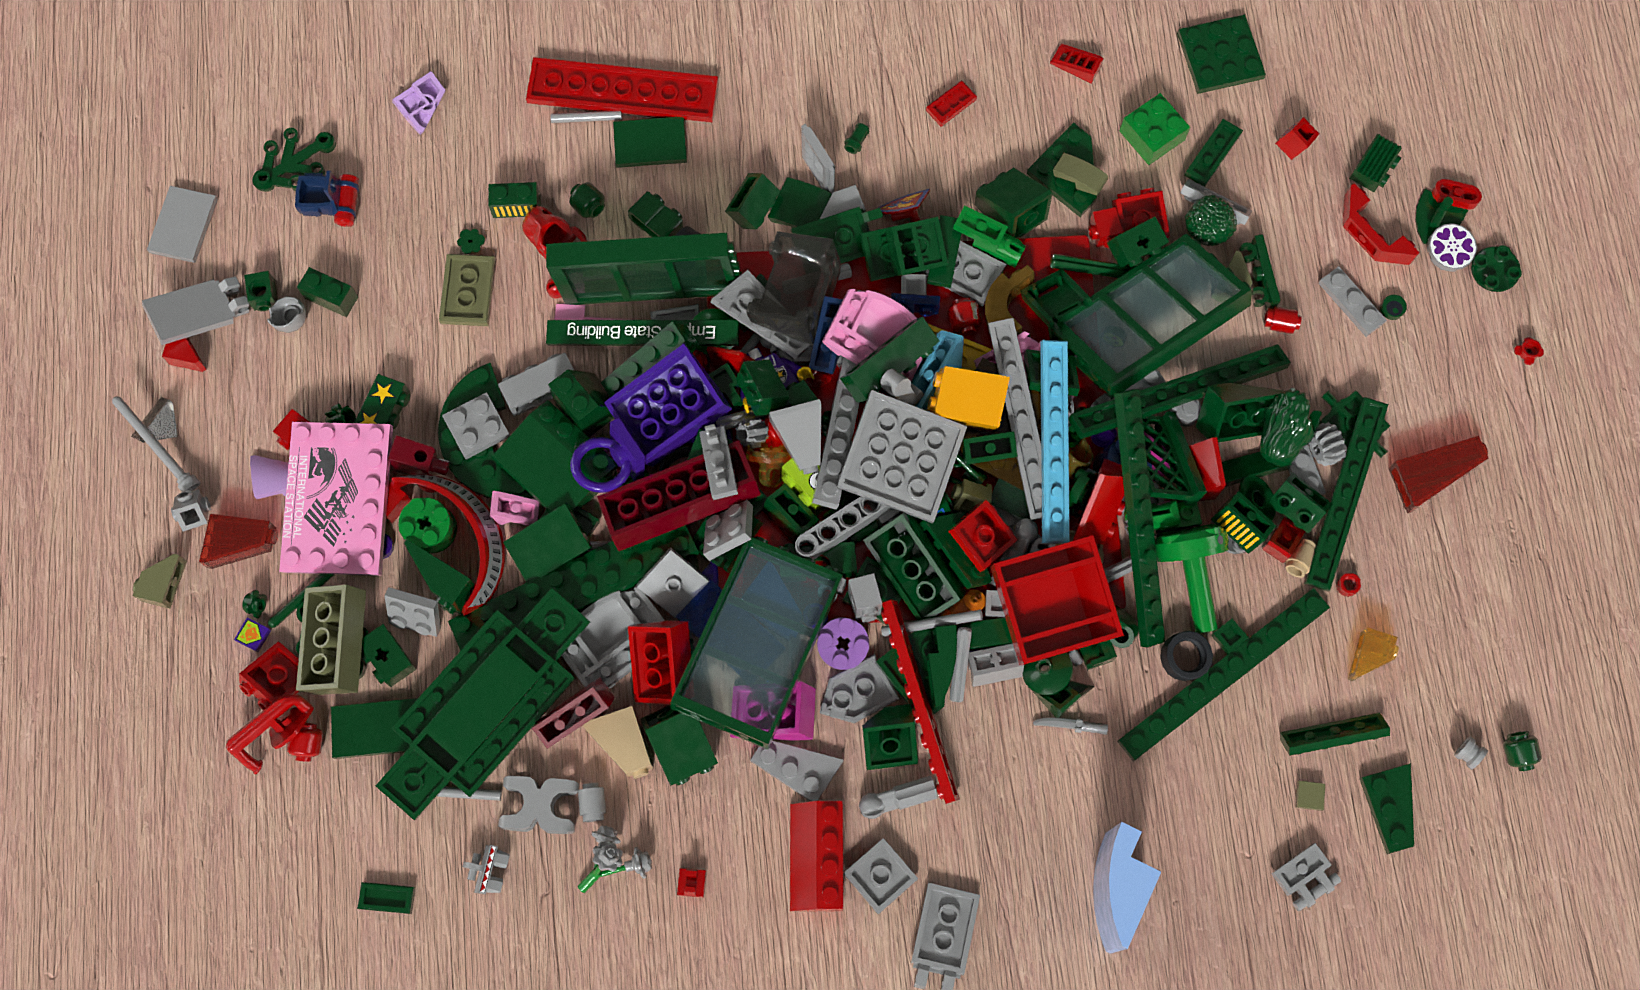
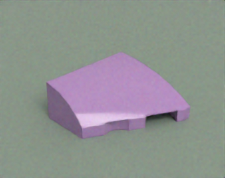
(420, 101)
(268, 476)

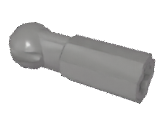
(1025, 532)
(899, 797)

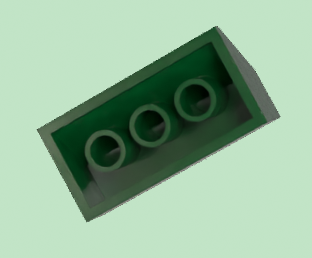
(915, 566)

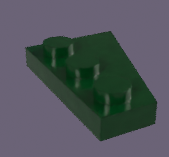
(1391, 806)

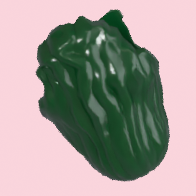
(1288, 427)

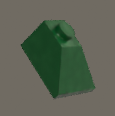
(890, 738)

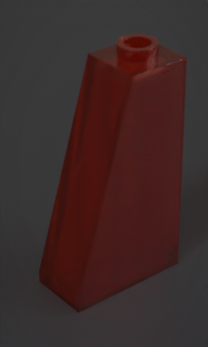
(1431, 472)

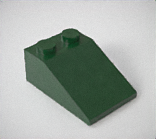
(1234, 411)
(444, 581)

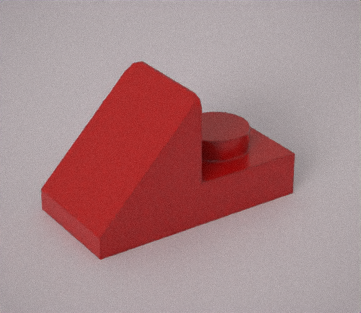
(1283, 540)

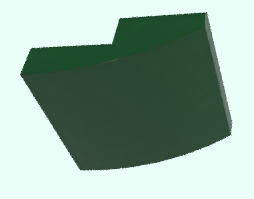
(799, 203)

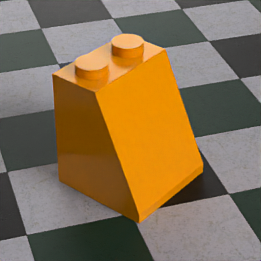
(969, 397)

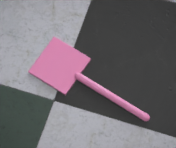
(575, 312)

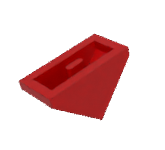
(183, 354)

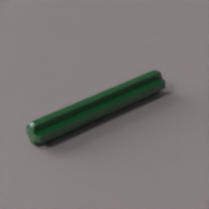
(1088, 266)

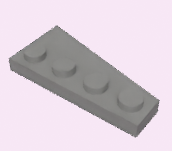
(734, 302)

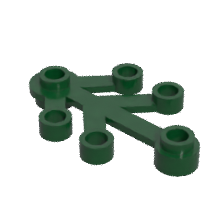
(289, 162)

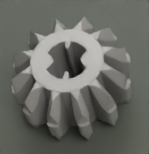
(1328, 445)

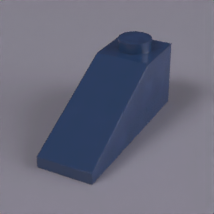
(822, 357)

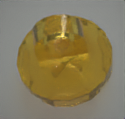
(769, 460)

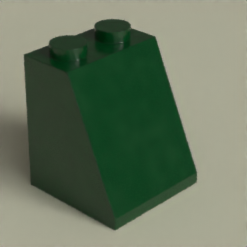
(1014, 202)
(581, 400)
(679, 744)

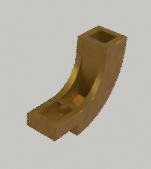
(1003, 292)

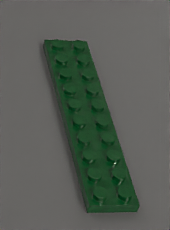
(579, 581)

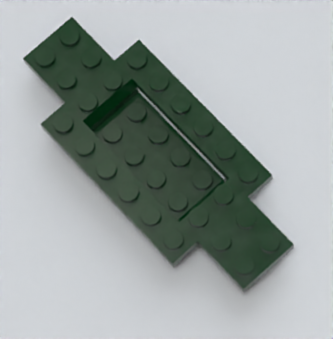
(475, 697)

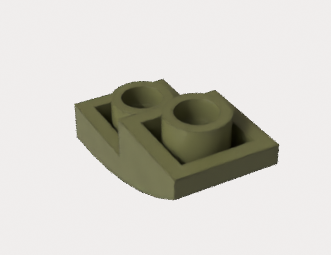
(1085, 175)

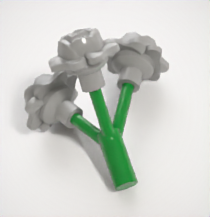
(609, 859)

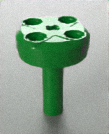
(1191, 547)

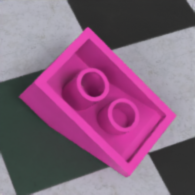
(799, 715)

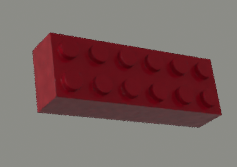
(671, 499)

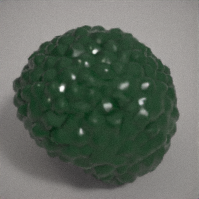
(1211, 220)

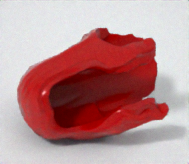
(545, 228)

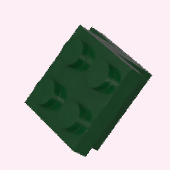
(904, 249)

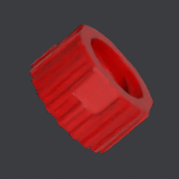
(1354, 579)

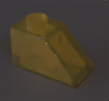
(1372, 652)

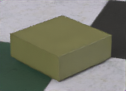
(1310, 795)

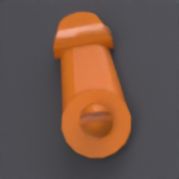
(971, 601)

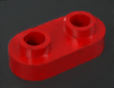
(1463, 194)

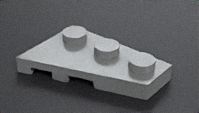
(798, 768)

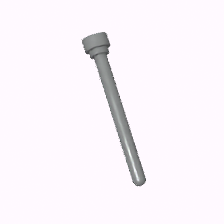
(185, 480)

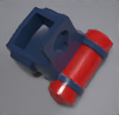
(328, 196)

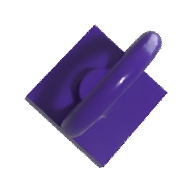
(624, 453)

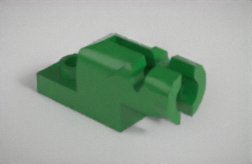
(989, 236)
(1173, 516)

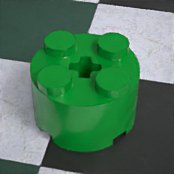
(419, 512)

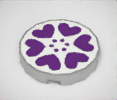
(1451, 247)

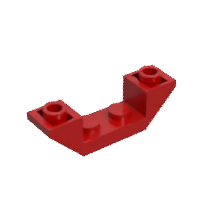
(1400, 252)

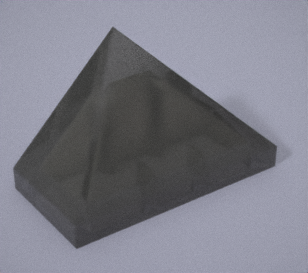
(160, 421)

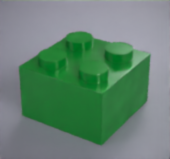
(1154, 129)

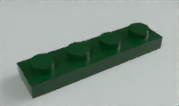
(1334, 734)

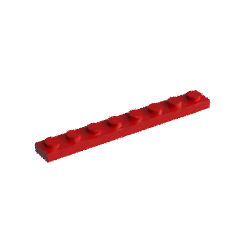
(922, 712)

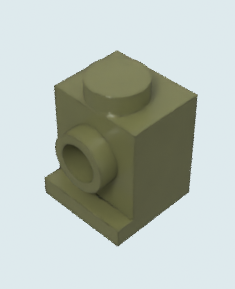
(969, 495)

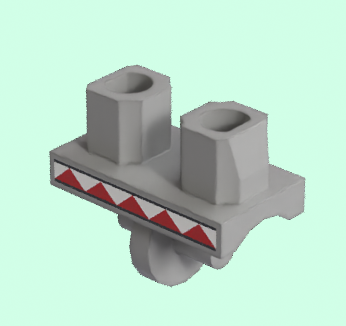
(485, 881)

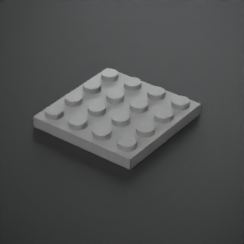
(901, 456)

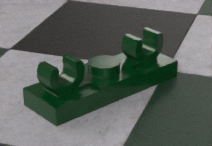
(1262, 272)

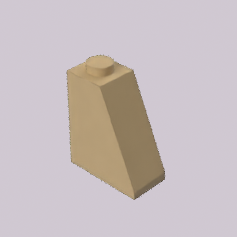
(622, 740)

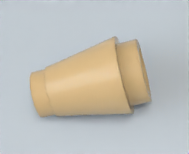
(1301, 559)

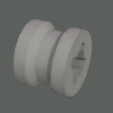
(1471, 753)

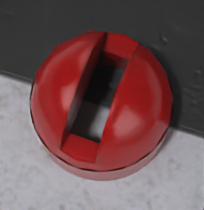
(553, 291)

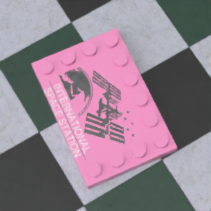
(336, 498)

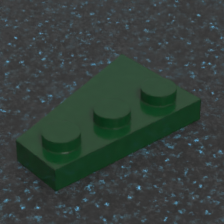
(957, 558)

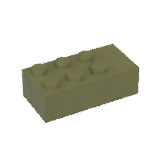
(331, 640)

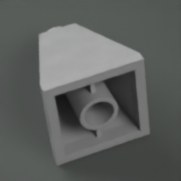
(800, 433)

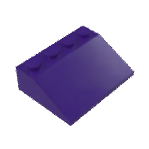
(668, 405)

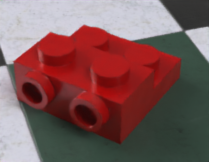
(1140, 208)
(983, 535)
(270, 676)

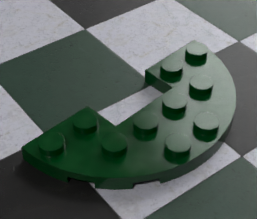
(480, 471)

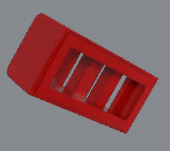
(1087, 58)

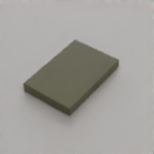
(467, 290)

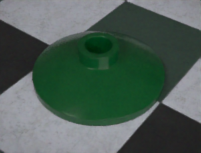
(1258, 494)
(1051, 680)

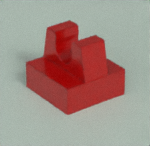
(691, 882)

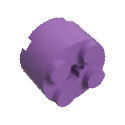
(857, 645)

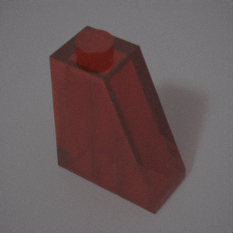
(235, 539)

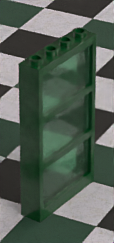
(642, 268)

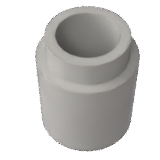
(592, 802)

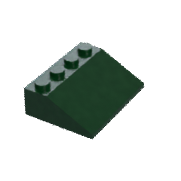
(541, 455)

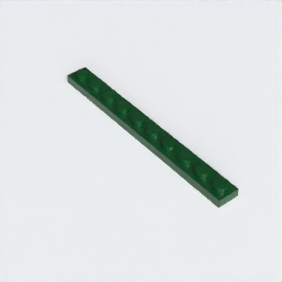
(1184, 389)
(1139, 517)
(1223, 674)

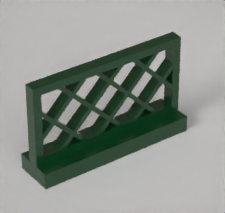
(1177, 455)

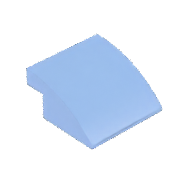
(1120, 887)

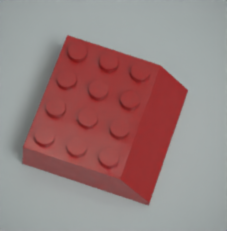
(1056, 600)

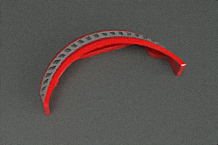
(484, 526)

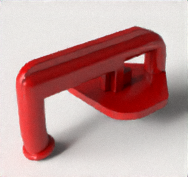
(281, 729)

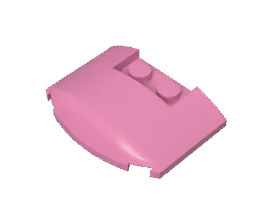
(864, 324)

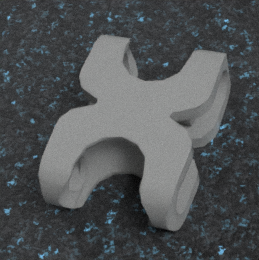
(538, 805)

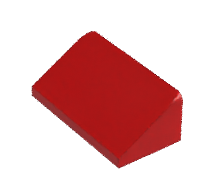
(734, 358)

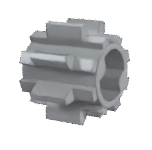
(752, 432)

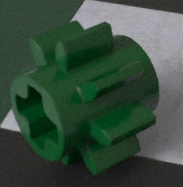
(340, 415)

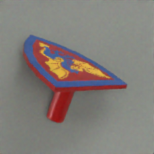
(905, 206)

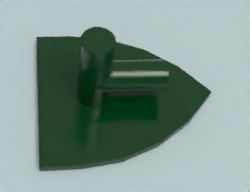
(1432, 214)

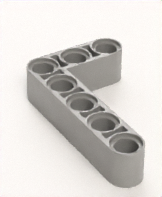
(841, 530)

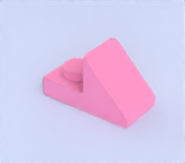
(513, 508)

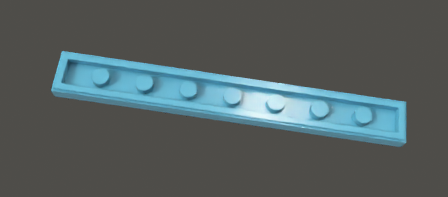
(1054, 442)

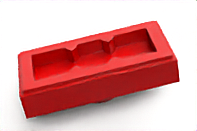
(951, 103)

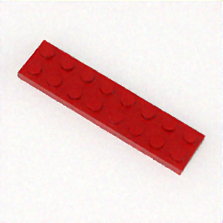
(622, 89)

